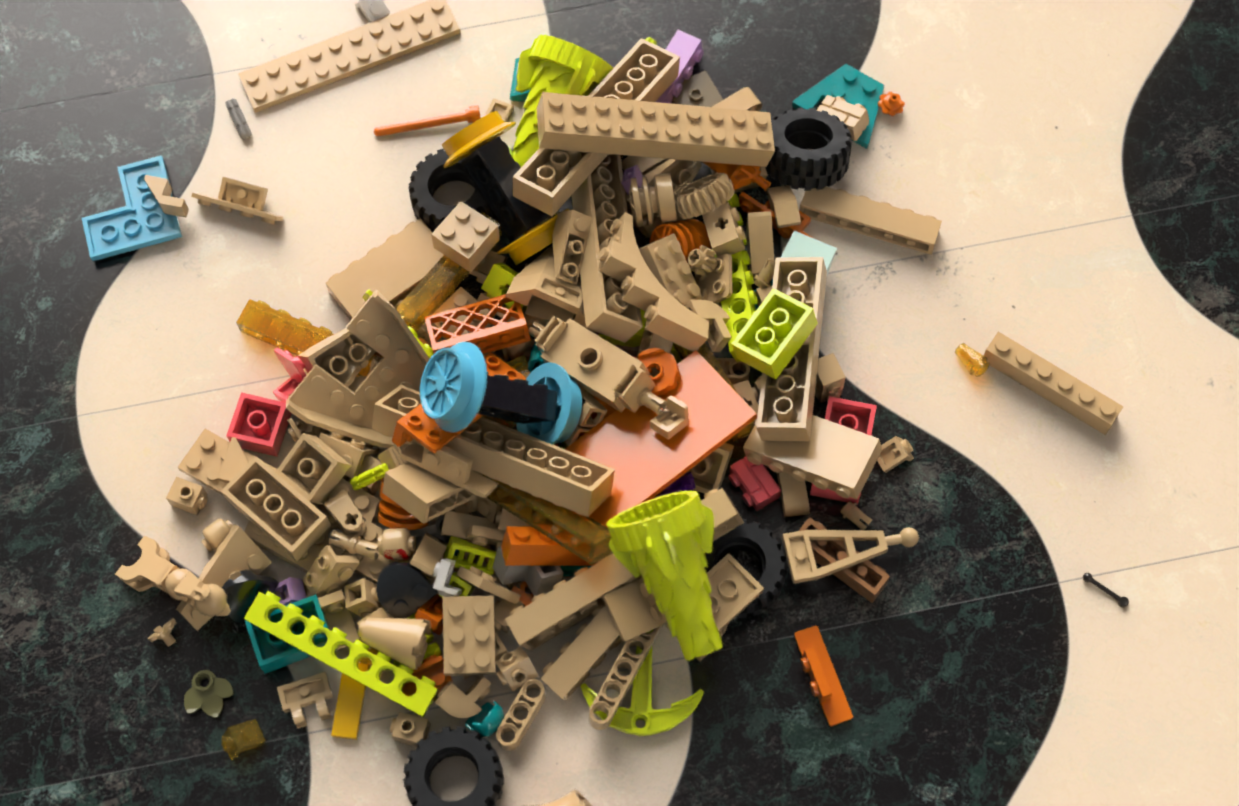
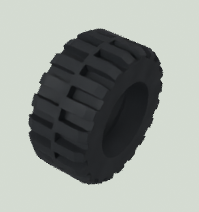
(811, 130)
(428, 179)
(769, 553)
(449, 744)

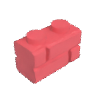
(755, 483)

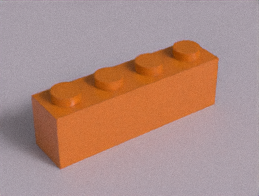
(532, 548)

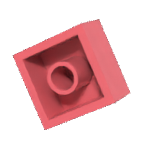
(259, 424)

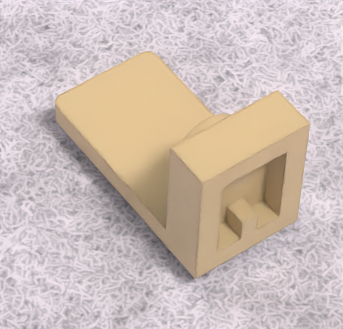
(338, 616)

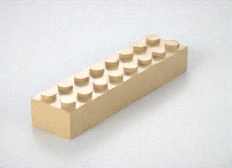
(788, 401)

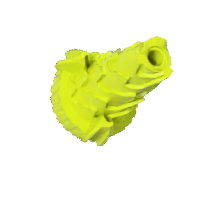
(553, 68)
(667, 547)

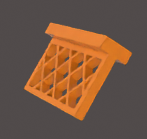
(488, 339)

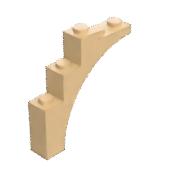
(641, 289)

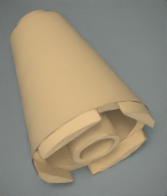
(397, 638)

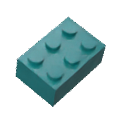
(275, 653)

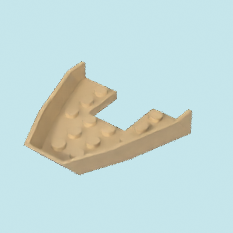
(335, 407)

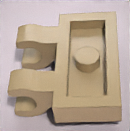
(305, 693)

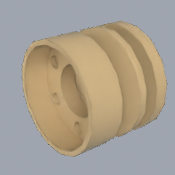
(653, 199)

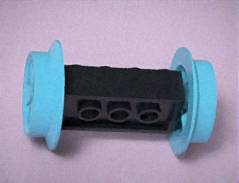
(458, 388)

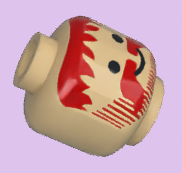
(396, 544)

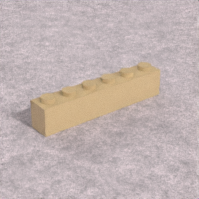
(872, 218)
(1052, 383)

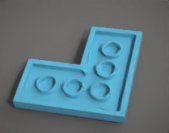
(137, 223)

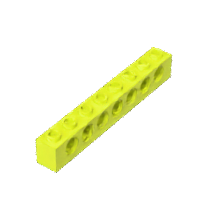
(742, 281)
(260, 613)

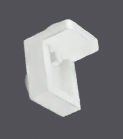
(373, 9)
(443, 574)

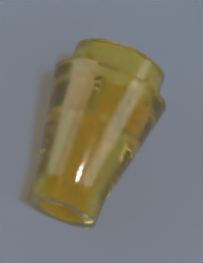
(972, 360)

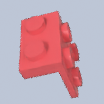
(295, 368)

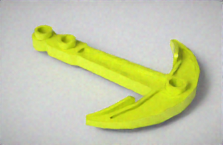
(641, 705)

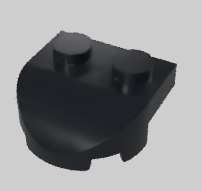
(403, 589)
(244, 590)

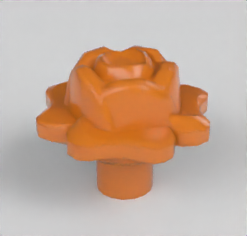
(891, 103)

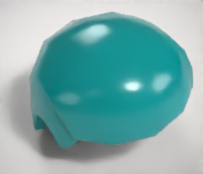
(487, 720)

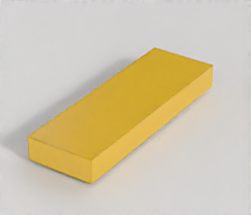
(349, 707)

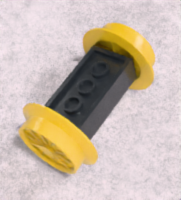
(492, 172)

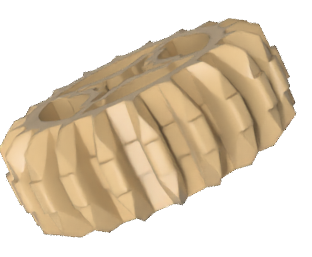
(703, 195)

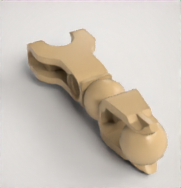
(181, 584)

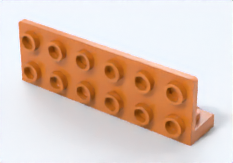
(425, 430)

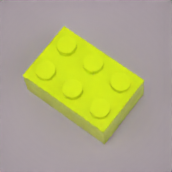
(774, 333)

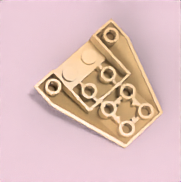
(540, 281)

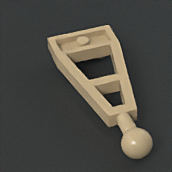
(802, 560)

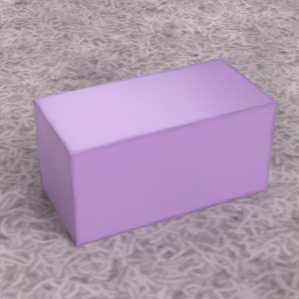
(631, 172)

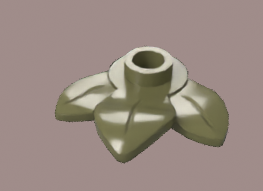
(209, 697)

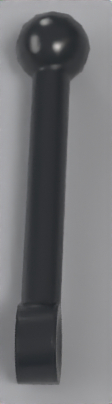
(1122, 601)

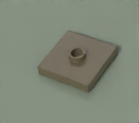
(698, 91)

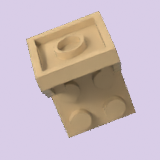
(731, 592)

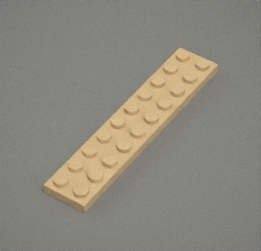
(348, 53)

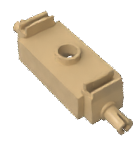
(605, 378)

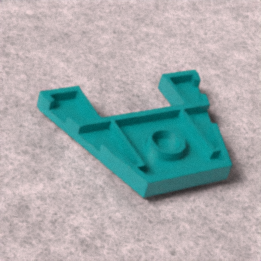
(851, 86)

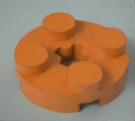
(666, 364)

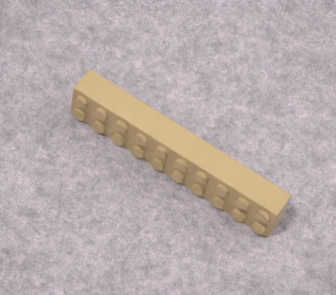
(654, 129)
(554, 174)
(604, 200)
(513, 457)
(583, 594)

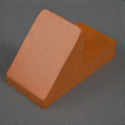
(432, 611)

